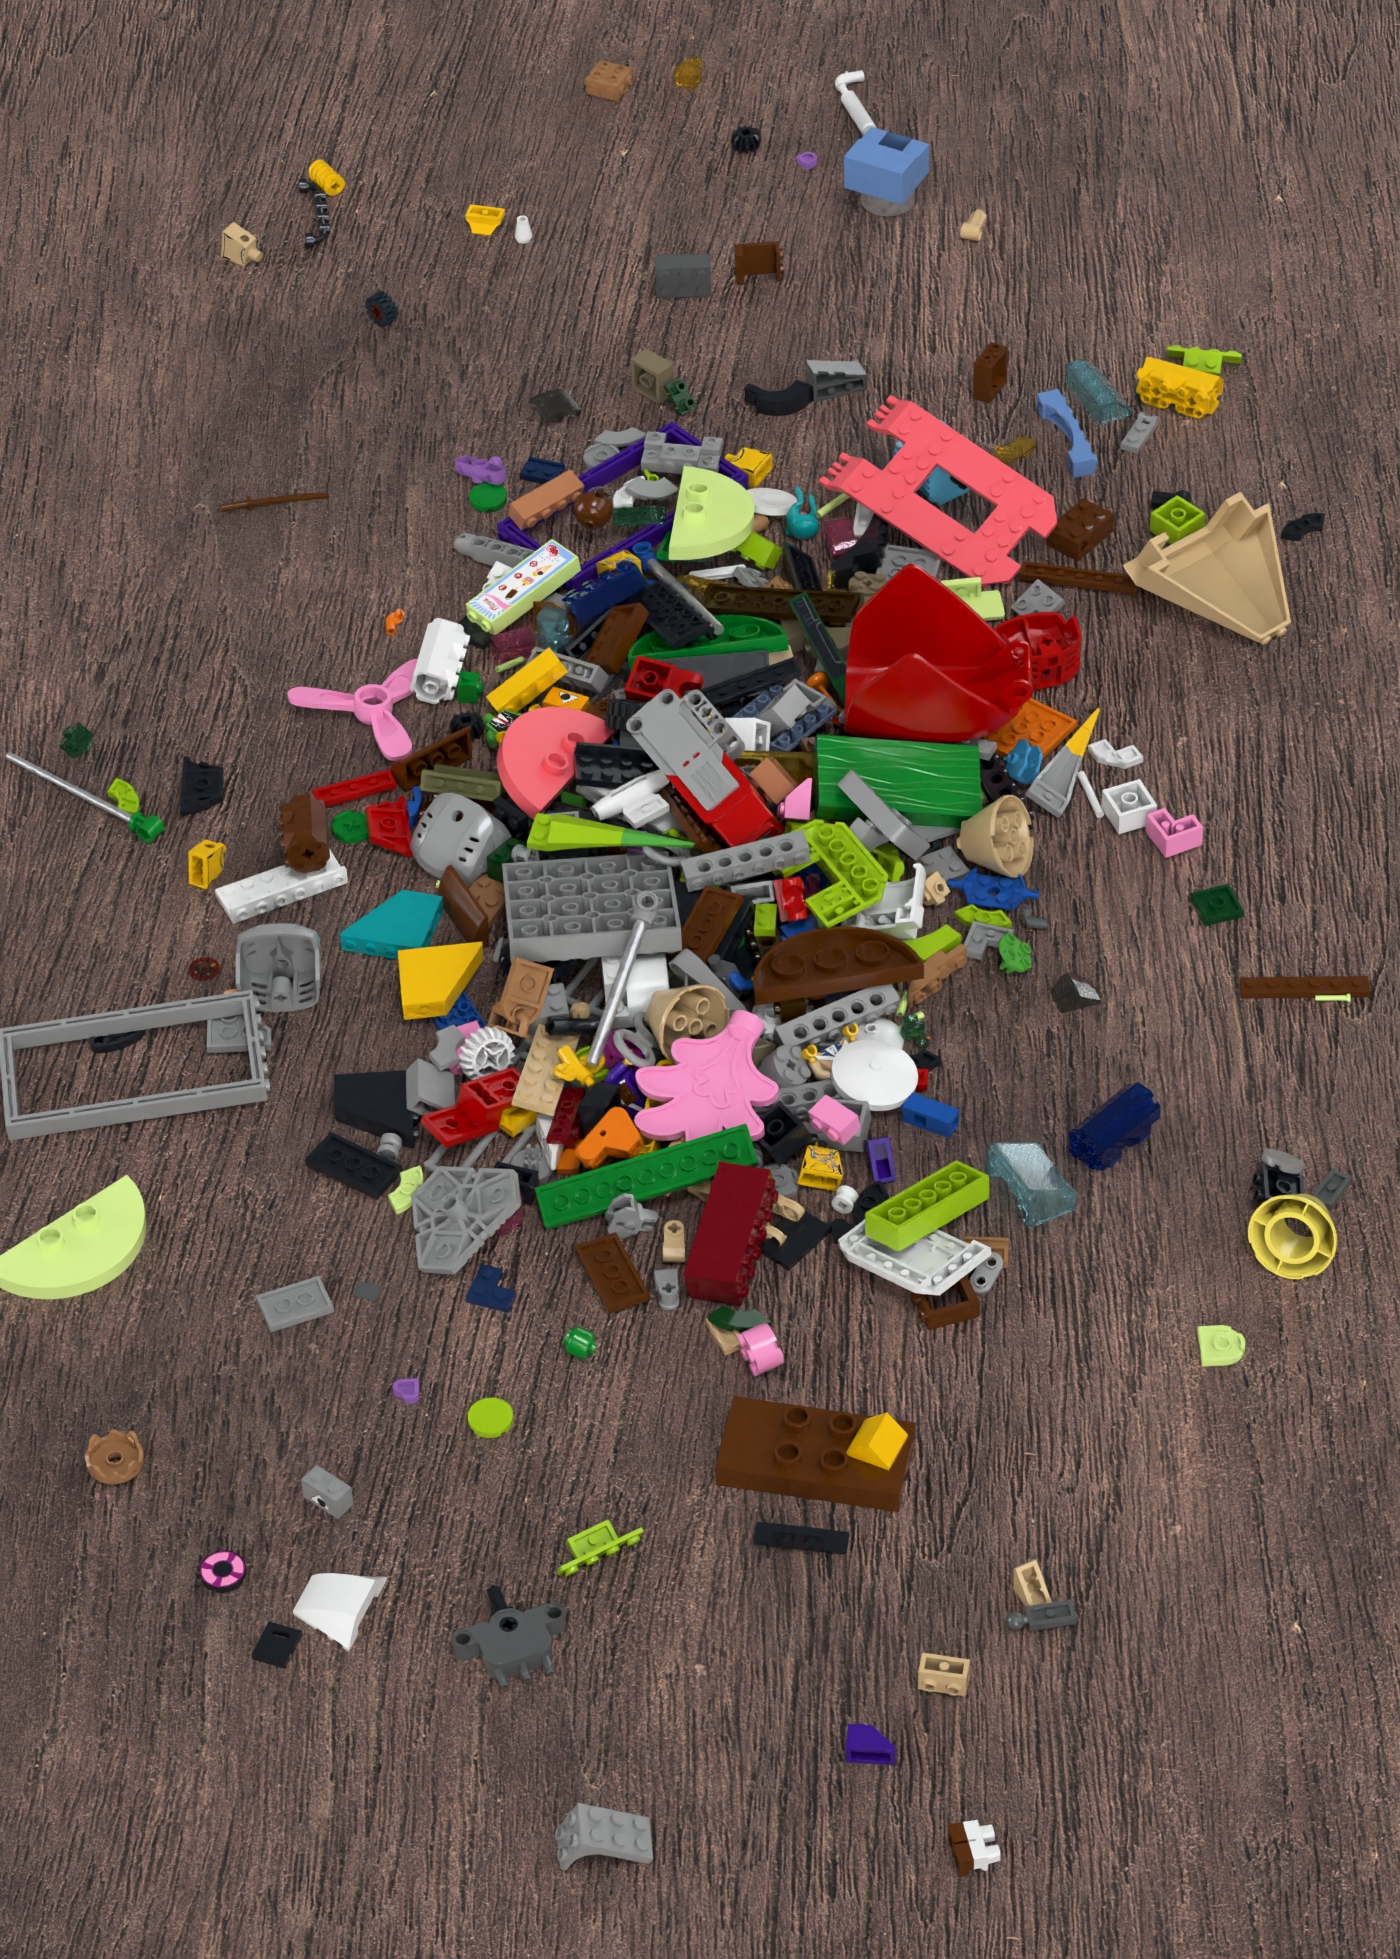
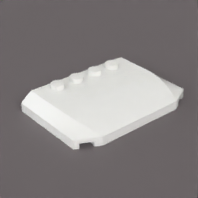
(923, 1267)

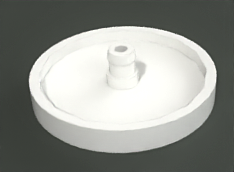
(771, 501)

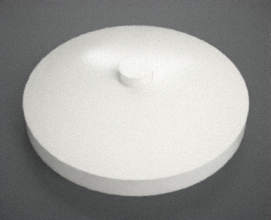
(874, 1073)

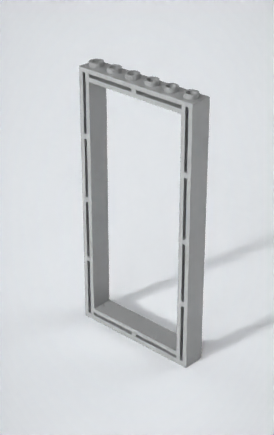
(142, 1107)

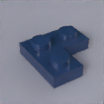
(486, 1291)

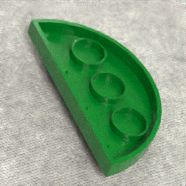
(739, 635)

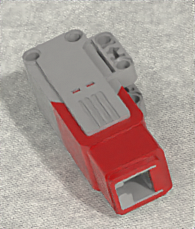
(703, 773)

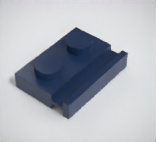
(541, 470)

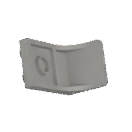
(603, 1832)

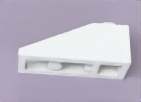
(551, 1151)

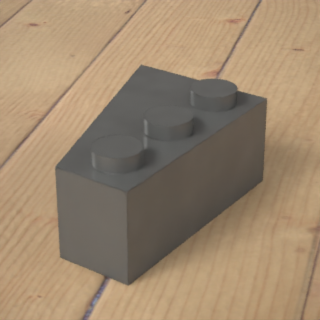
(834, 378)

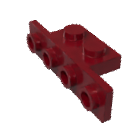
(566, 1121)

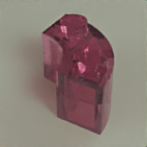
(839, 535)

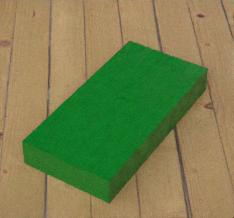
(919, 779)

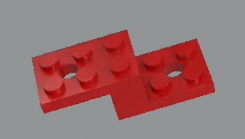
(477, 1109)

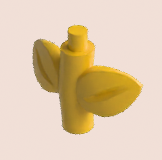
(576, 1068)

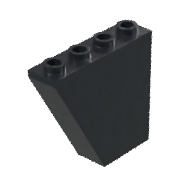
(737, 928)
(375, 1104)

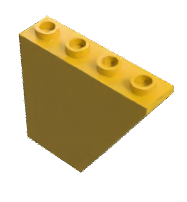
(436, 977)

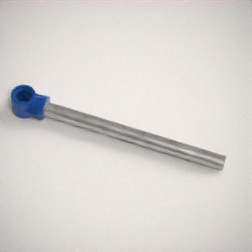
(650, 563)

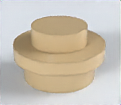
(580, 1010)

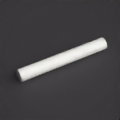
(1090, 794)

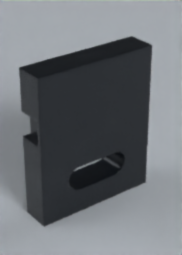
(274, 1649)

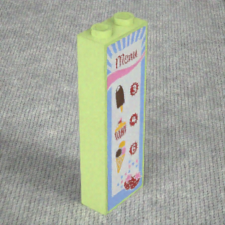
(525, 583)

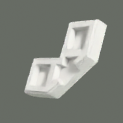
(1122, 758)

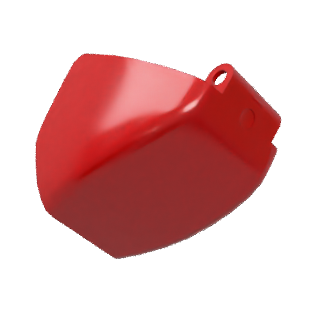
(930, 666)

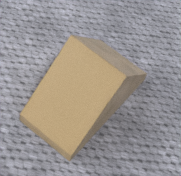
(1030, 1584)

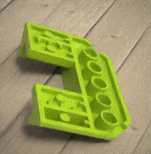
(848, 865)

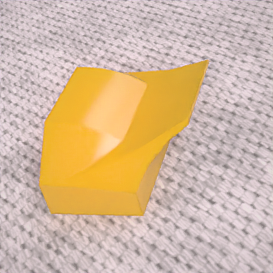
(484, 219)
(516, 1119)

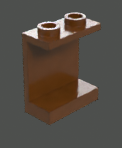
(758, 259)

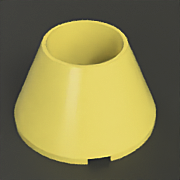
(1281, 1248)

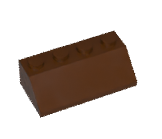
(449, 751)

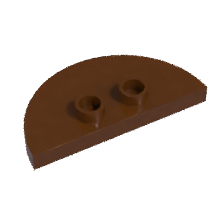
(833, 962)

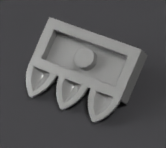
(750, 577)

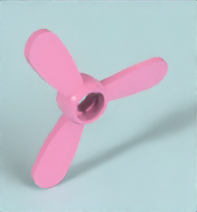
(371, 706)

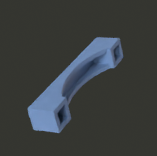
(1054, 408)

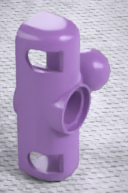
(481, 469)

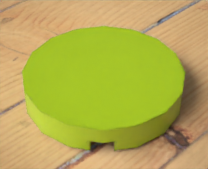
(490, 1417)

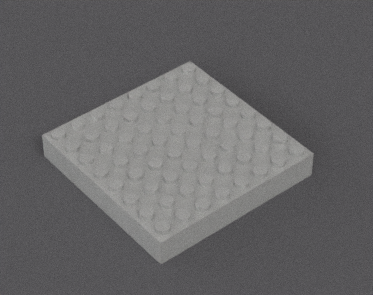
(587, 907)

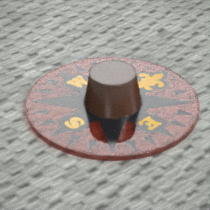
(204, 969)

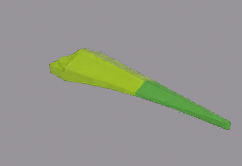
(570, 832)

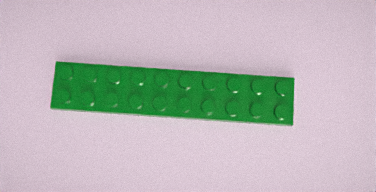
(644, 1176)

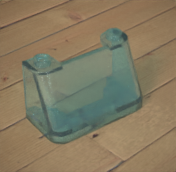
(1032, 1179)

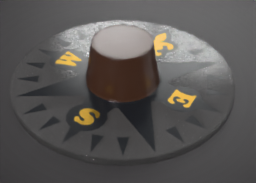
(602, 491)

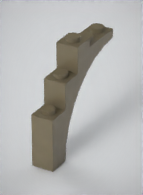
(798, 640)

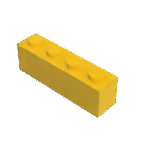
(527, 682)

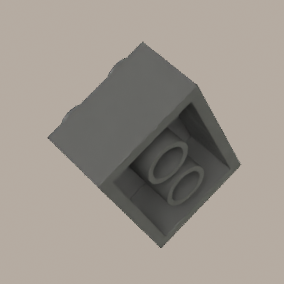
(683, 275)

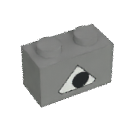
(327, 1491)

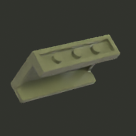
(463, 781)

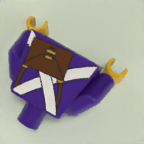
(632, 1098)

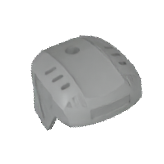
(442, 840)
(258, 964)

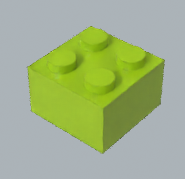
(1176, 519)

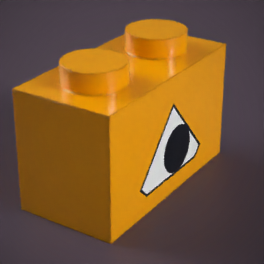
(563, 698)

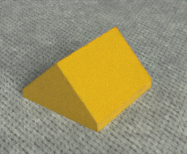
(878, 1441)

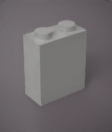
(758, 890)
(428, 1088)

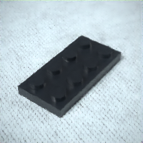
(353, 1165)

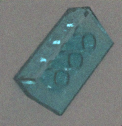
(1095, 392)

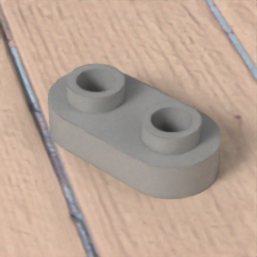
(987, 1273)

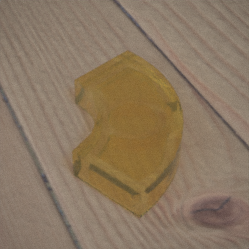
(1019, 448)

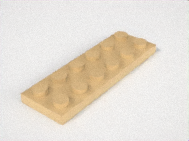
(538, 1085)

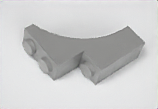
(870, 834)

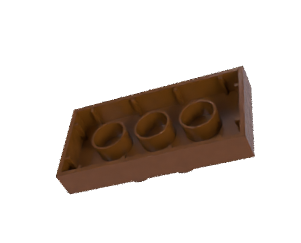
(805, 1455)

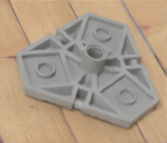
(458, 1212)

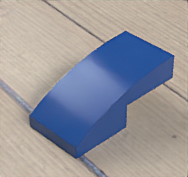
(413, 807)

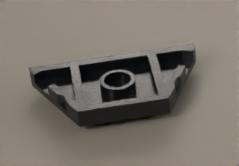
(200, 786)

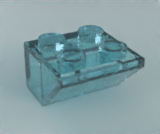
(552, 628)

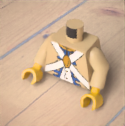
(822, 1062)

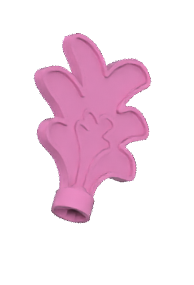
(708, 1085)

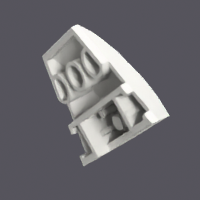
(338, 1604)

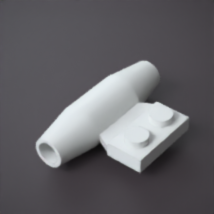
(635, 800)

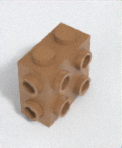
(609, 80)

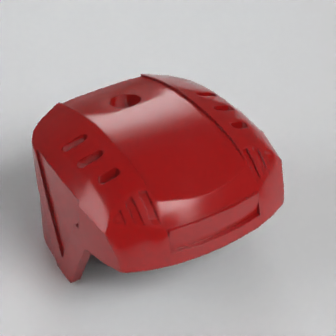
(1053, 645)

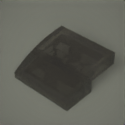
(555, 405)

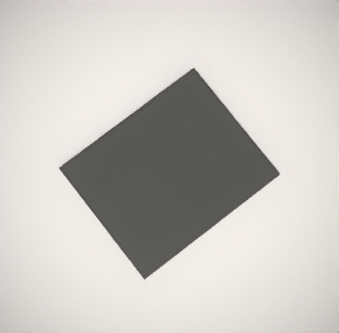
(367, 1291)

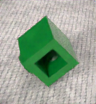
(469, 687)

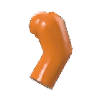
(393, 620)

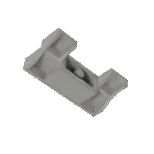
(672, 458)

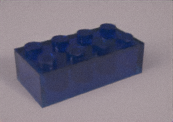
(604, 591)

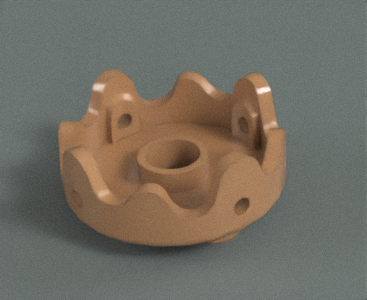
(111, 1446)

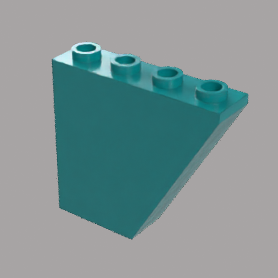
(397, 924)

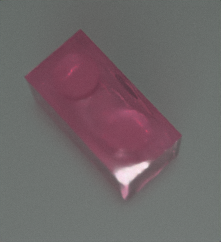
(512, 644)

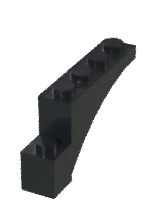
(864, 554)

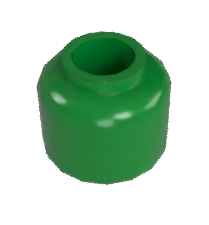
(579, 1342)

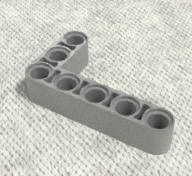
(883, 816)

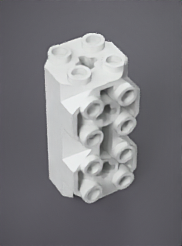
(439, 661)

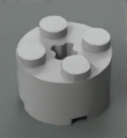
(785, 1067)

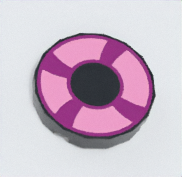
(222, 1571)

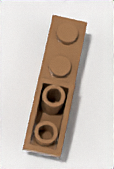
(935, 969)

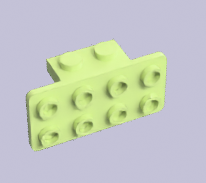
(986, 603)

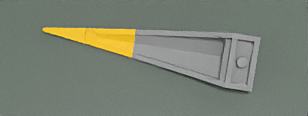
(1056, 781)

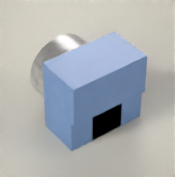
(886, 171)

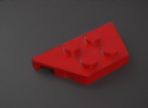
(389, 826)

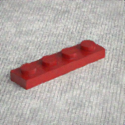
(355, 788)

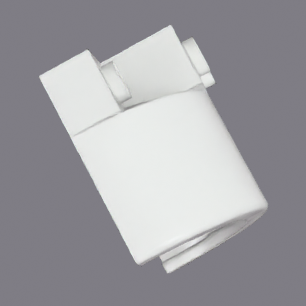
(898, 911)
(647, 976)

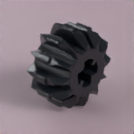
(746, 139)
(469, 720)

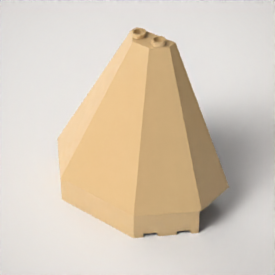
(1222, 571)

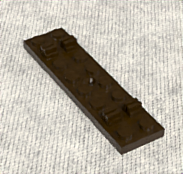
(773, 602)

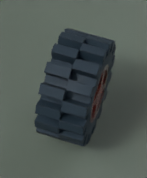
(381, 308)

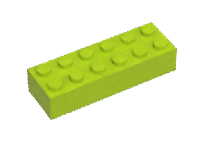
(927, 1205)

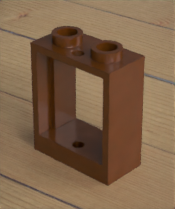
(990, 372)
(950, 1314)

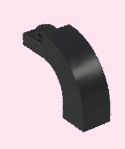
(779, 402)

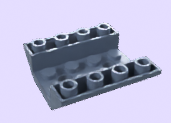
(802, 729)

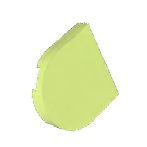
(1220, 1345)

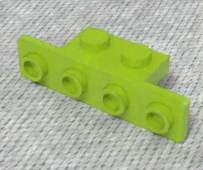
(1204, 360)
(595, 1542)

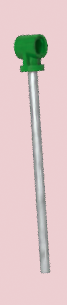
(146, 829)

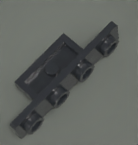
(801, 1537)

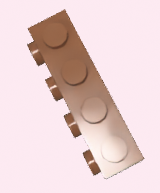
(545, 500)

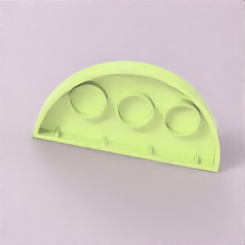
(709, 515)
(80, 1247)

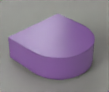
(807, 160)

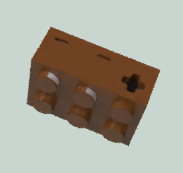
(1081, 529)

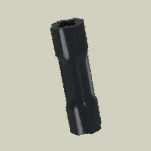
(572, 1026)

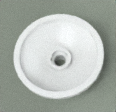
(881, 1030)

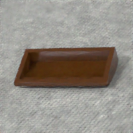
(617, 637)
(463, 908)

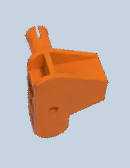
(612, 1136)

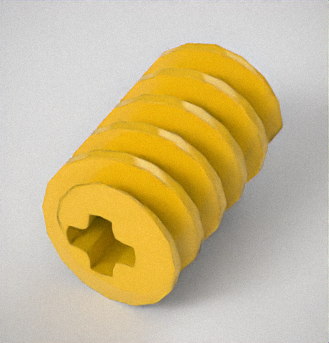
(326, 177)

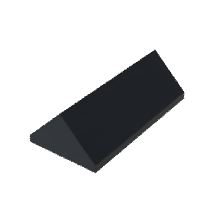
(799, 568)

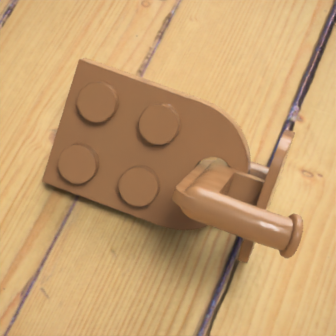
(522, 997)

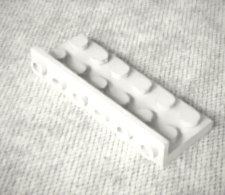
(277, 888)

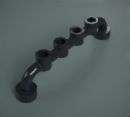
(321, 210)

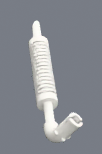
(852, 102)

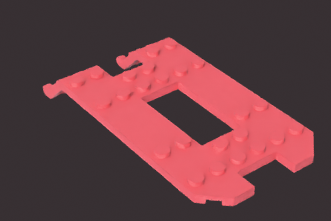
(933, 444)

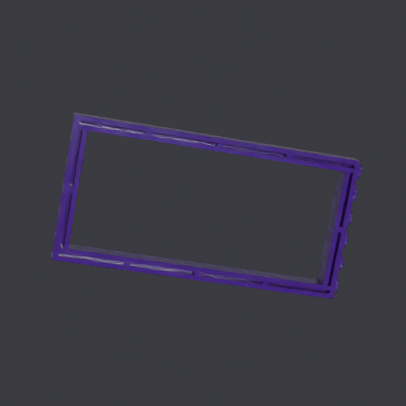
(602, 475)

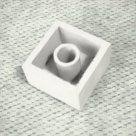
(1127, 805)

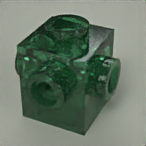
(76, 740)

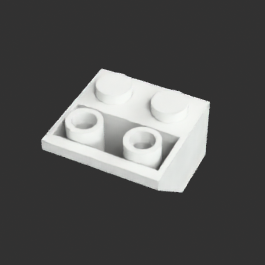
(752, 731)

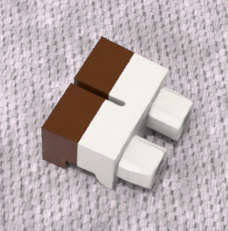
(969, 1848)

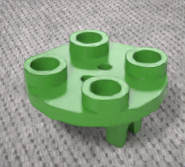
(1015, 954)

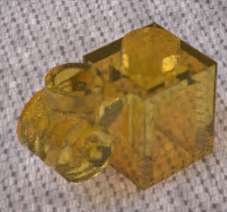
(689, 73)

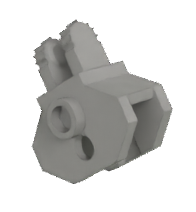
(630, 1217)

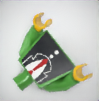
(497, 725)

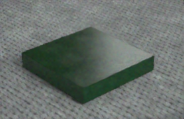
(1216, 905)

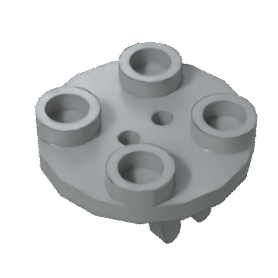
(535, 1160)

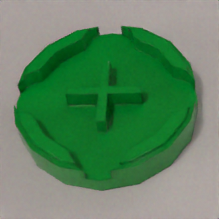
(488, 497)
(350, 827)

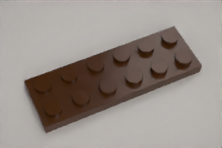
(690, 821)

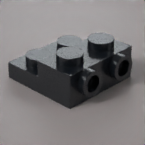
(1274, 1182)

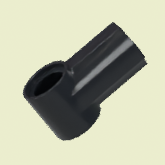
(1161, 498)

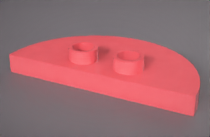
(539, 754)

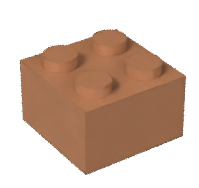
(773, 780)

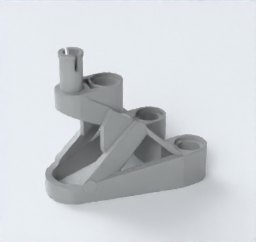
(692, 971)

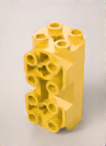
(1187, 388)

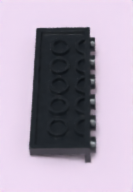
(671, 616)
(723, 667)
(610, 765)

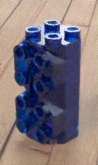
(1112, 1126)

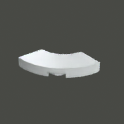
(622, 498)

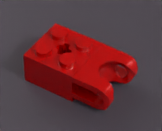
(653, 676)
(789, 899)

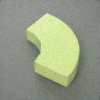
(410, 1182)

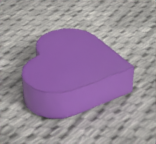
(407, 1390)

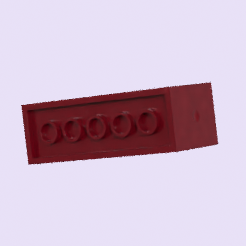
(730, 1234)

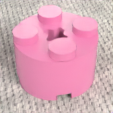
(760, 1349)

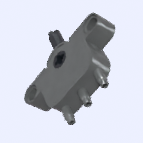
(512, 1639)

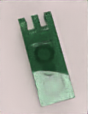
(639, 515)

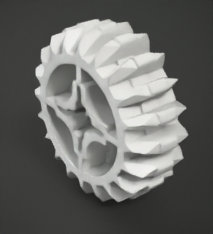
(486, 1053)

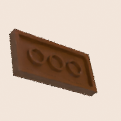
(709, 922)
(612, 1273)

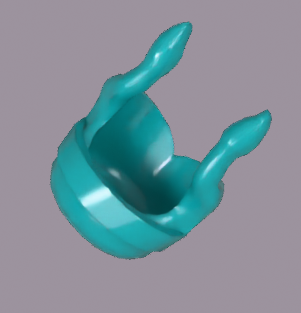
(802, 526)

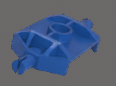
(977, 890)

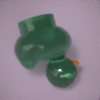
(912, 1028)

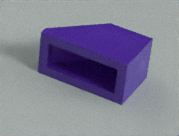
(880, 1159)
(868, 1746)

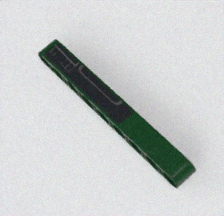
(820, 642)

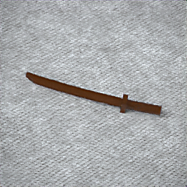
(248, 503)

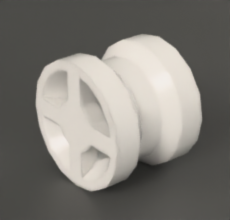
(844, 1199)

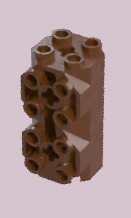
(304, 833)

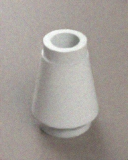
(523, 231)

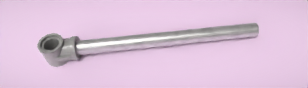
(642, 919)

